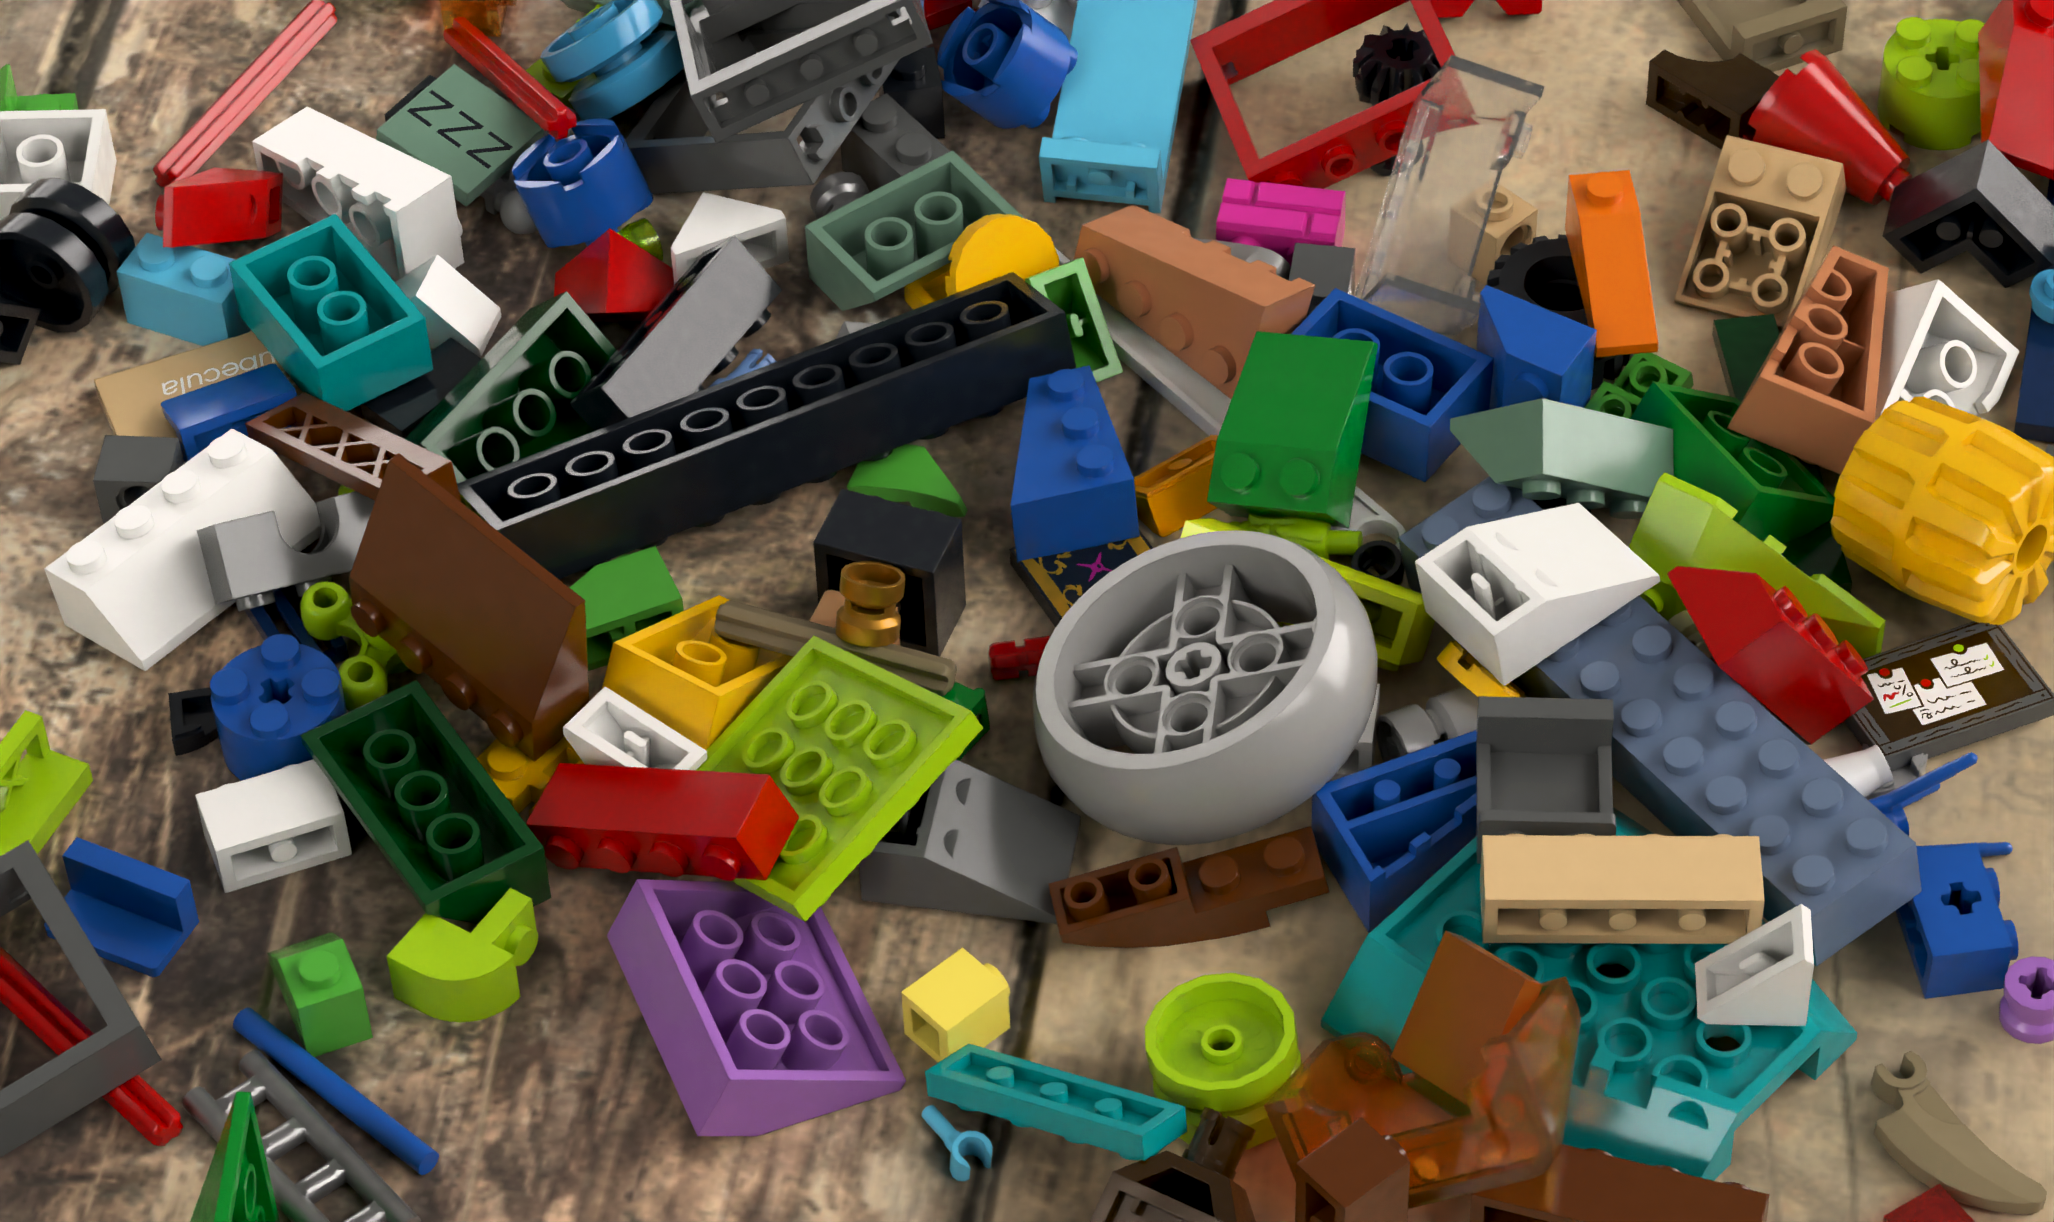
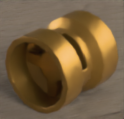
(870, 604)

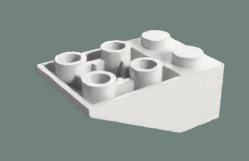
(1529, 585)

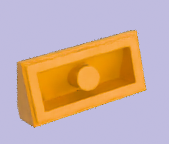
(1176, 489)

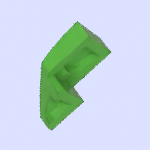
(911, 477)

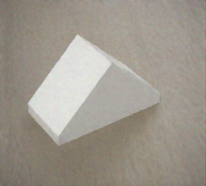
(721, 218)
(451, 305)
(621, 734)
(1760, 975)

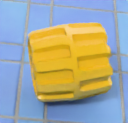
(1949, 510)

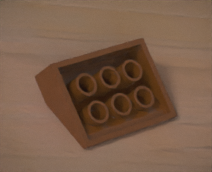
(471, 611)

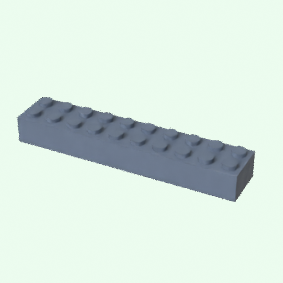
(1712, 754)

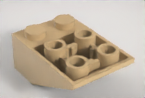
(1761, 230)

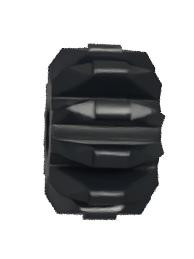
(1392, 63)

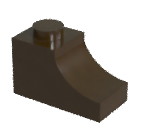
(1706, 95)

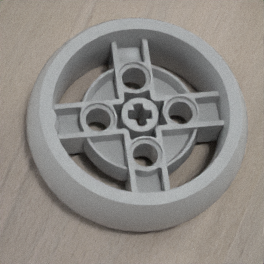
(1205, 687)

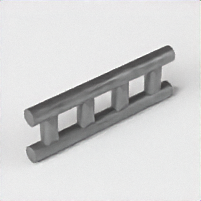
(301, 1125)

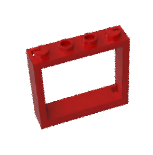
(1280, 32)

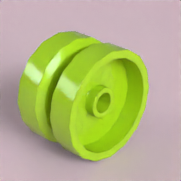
(1223, 1048)

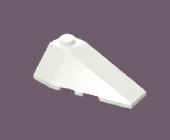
(1940, 351)

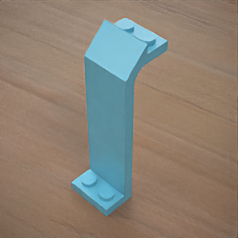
(1119, 102)

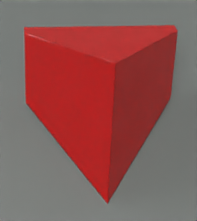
(615, 280)

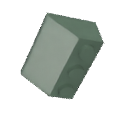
(897, 231)
(1569, 454)

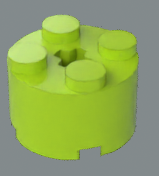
(1932, 82)

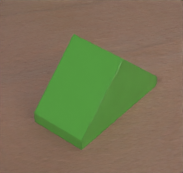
(1074, 293)

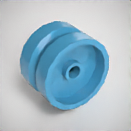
(614, 57)

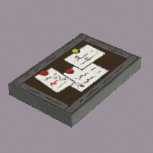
(1948, 693)

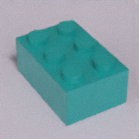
(331, 315)

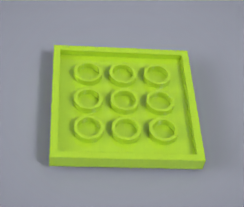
(849, 757)

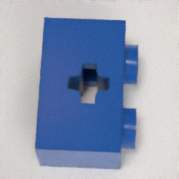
(1957, 924)

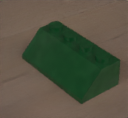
(519, 392)
(429, 805)

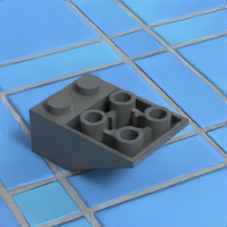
(974, 850)

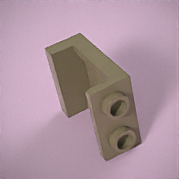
(1770, 30)

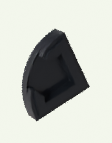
(191, 720)

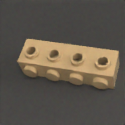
(1620, 889)

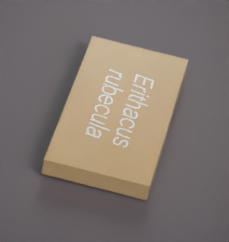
(135, 394)

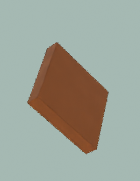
(1456, 1011)

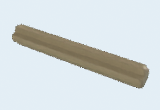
(790, 634)

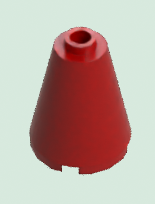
(1828, 120)

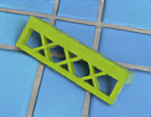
(39, 788)

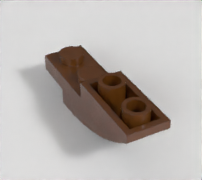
(1179, 902)

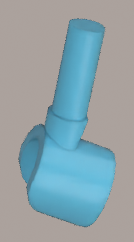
(959, 1143)

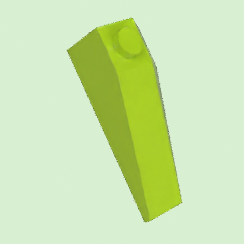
(1698, 531)

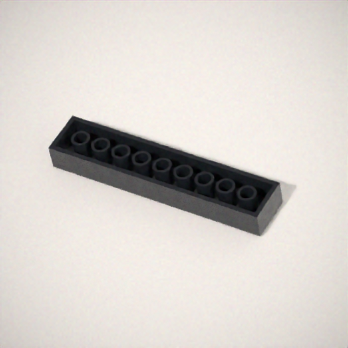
(775, 427)

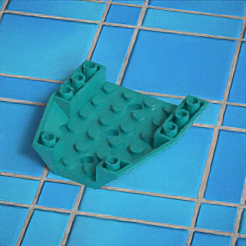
(1642, 1062)

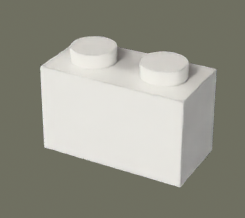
(273, 825)

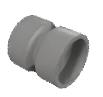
(1415, 729)

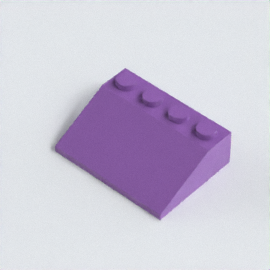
(749, 1007)

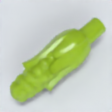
(1307, 532)

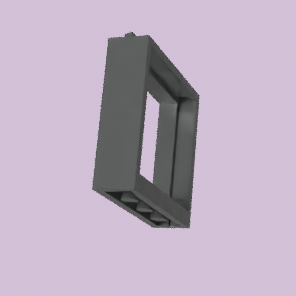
(793, 68)
(679, 157)
(98, 1061)

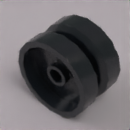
(62, 252)

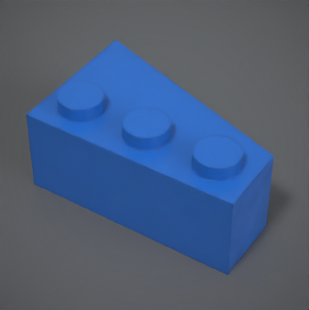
(1070, 470)
(1397, 824)

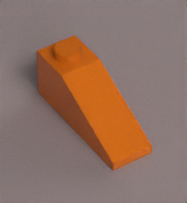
(1611, 262)

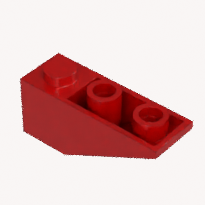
(220, 207)

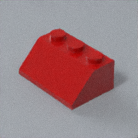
(1775, 648)

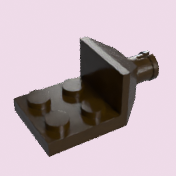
(1184, 1187)

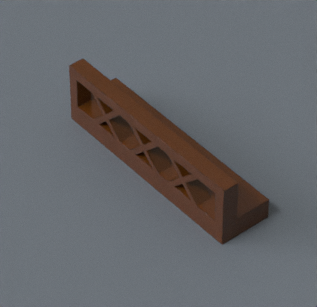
(342, 445)

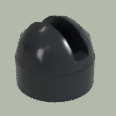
(1383, 558)

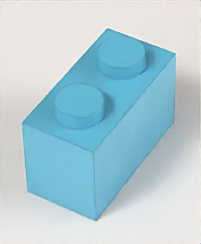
(180, 292)

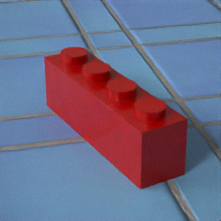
(663, 821)

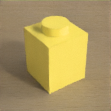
(956, 1006)

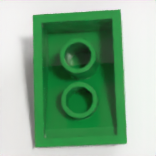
(1295, 429)

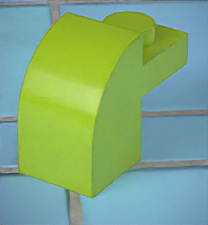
(462, 972)

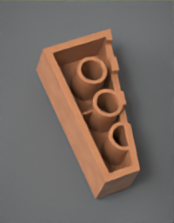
(1189, 291)
(1824, 366)

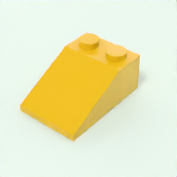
(690, 673)

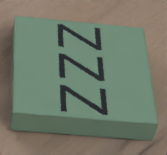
(462, 132)

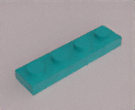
(1056, 1102)

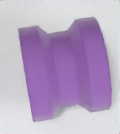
(2027, 1016)

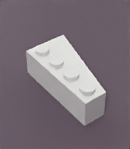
(383, 196)

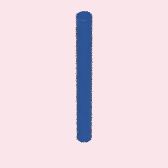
(336, 1091)

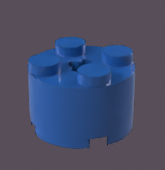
(1005, 63)
(581, 183)
(270, 700)

